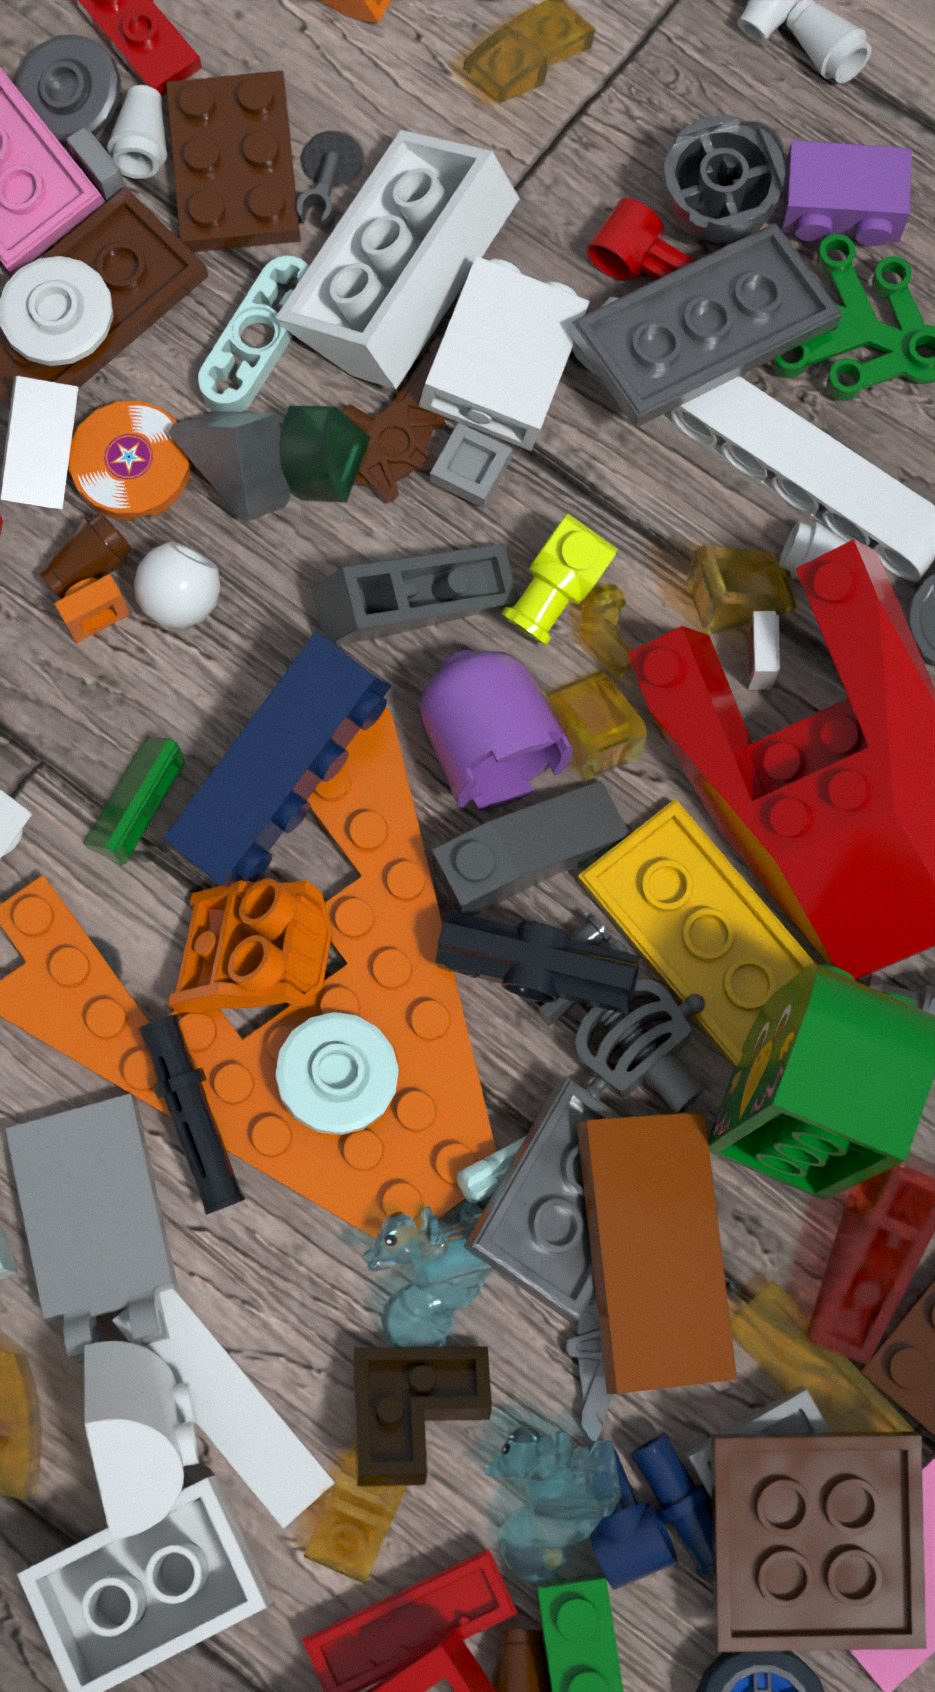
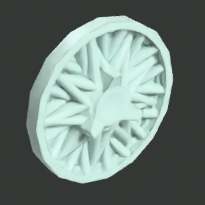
(336, 1073)

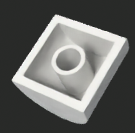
(136, 1433)

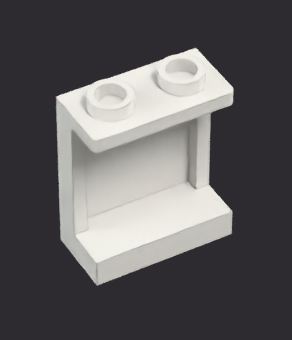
(503, 352)

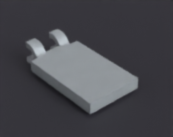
(93, 1220)

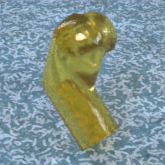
(599, 627)

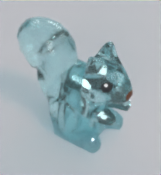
(441, 1272)
(563, 1494)

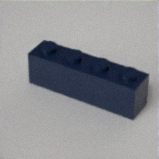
(279, 762)

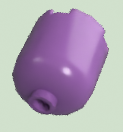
(491, 728)

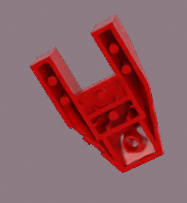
(835, 804)

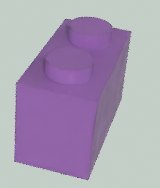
(846, 192)

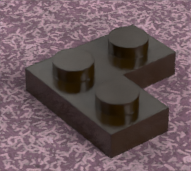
(399, 1392)

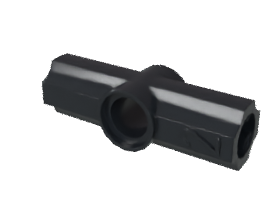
(538, 962)

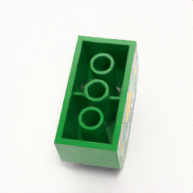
(827, 1084)

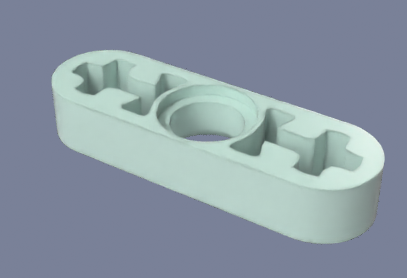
(255, 308)

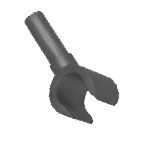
(321, 193)

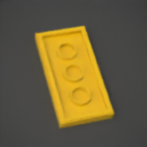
(696, 923)

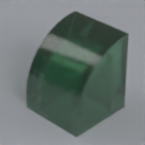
(321, 452)

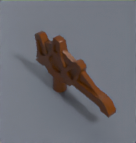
(398, 434)

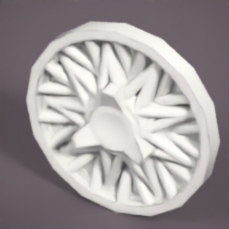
(55, 311)

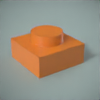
(92, 607)

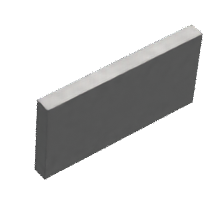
(705, 324)

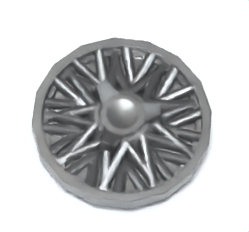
(71, 85)

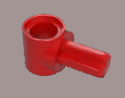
(633, 244)

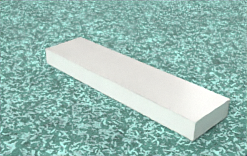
(237, 1414)

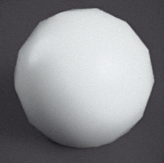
(176, 585)

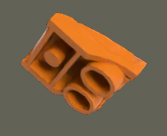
(253, 947)

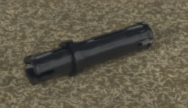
(191, 1114)

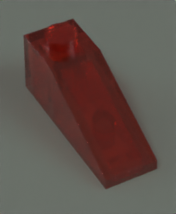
(874, 1258)

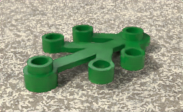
(861, 328)

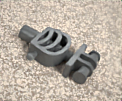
(657, 1064)

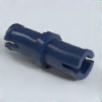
(679, 1499)

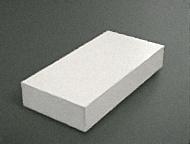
(38, 443)

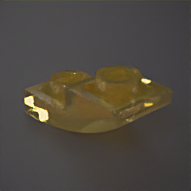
(524, 48)
(20, 1407)
(353, 1523)

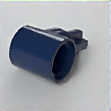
(631, 1539)

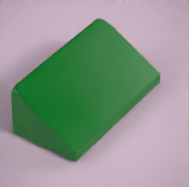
(136, 799)

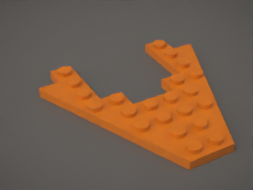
(387, 937)

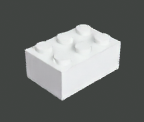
(148, 1595)

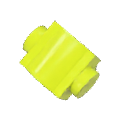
(562, 574)

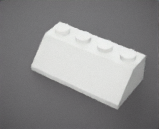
(399, 256)

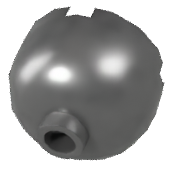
(722, 179)

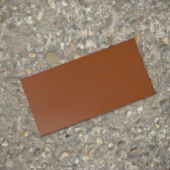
(656, 1252)

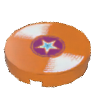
(128, 461)

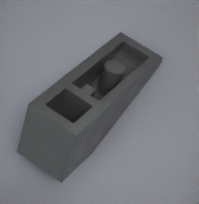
(413, 593)
(527, 847)

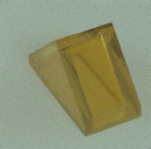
(734, 583)
(598, 724)

